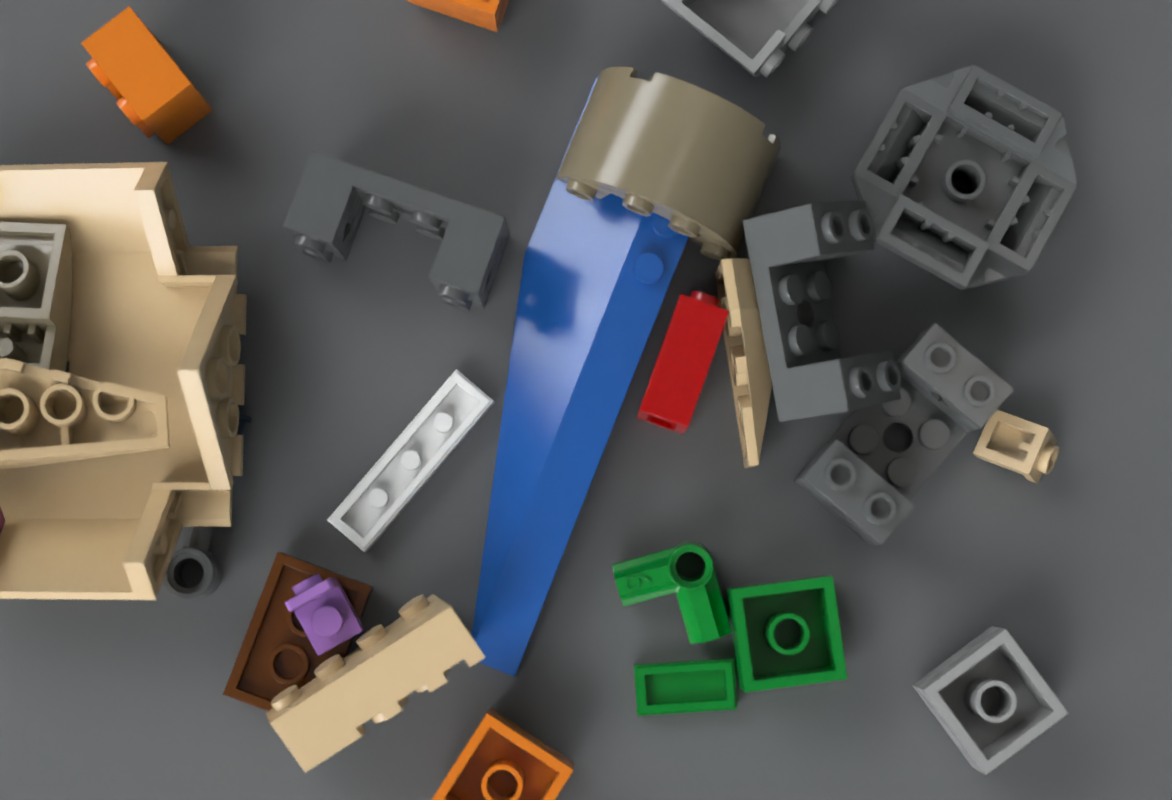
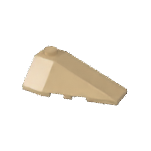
(745, 354)
(71, 418)

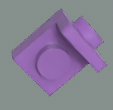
(324, 612)

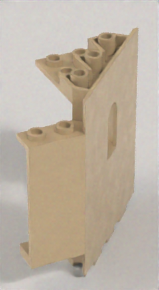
(145, 319)

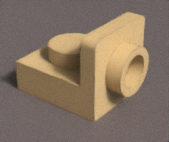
(1018, 445)

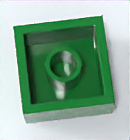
(786, 633)

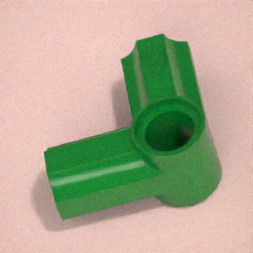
(697, 597)

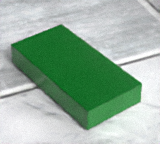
(685, 686)

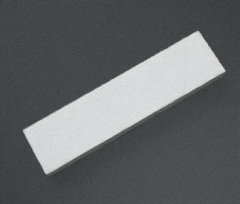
(410, 461)

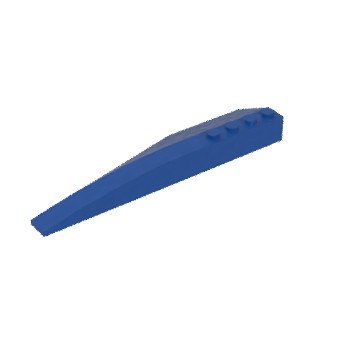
(578, 337)

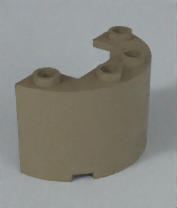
(672, 155)

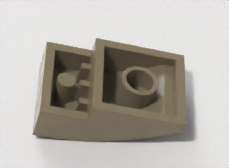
(35, 293)

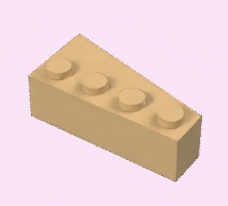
(372, 680)

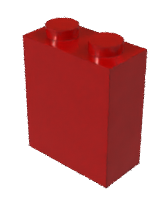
(683, 362)

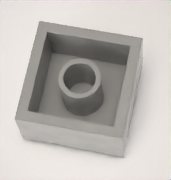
(990, 699)

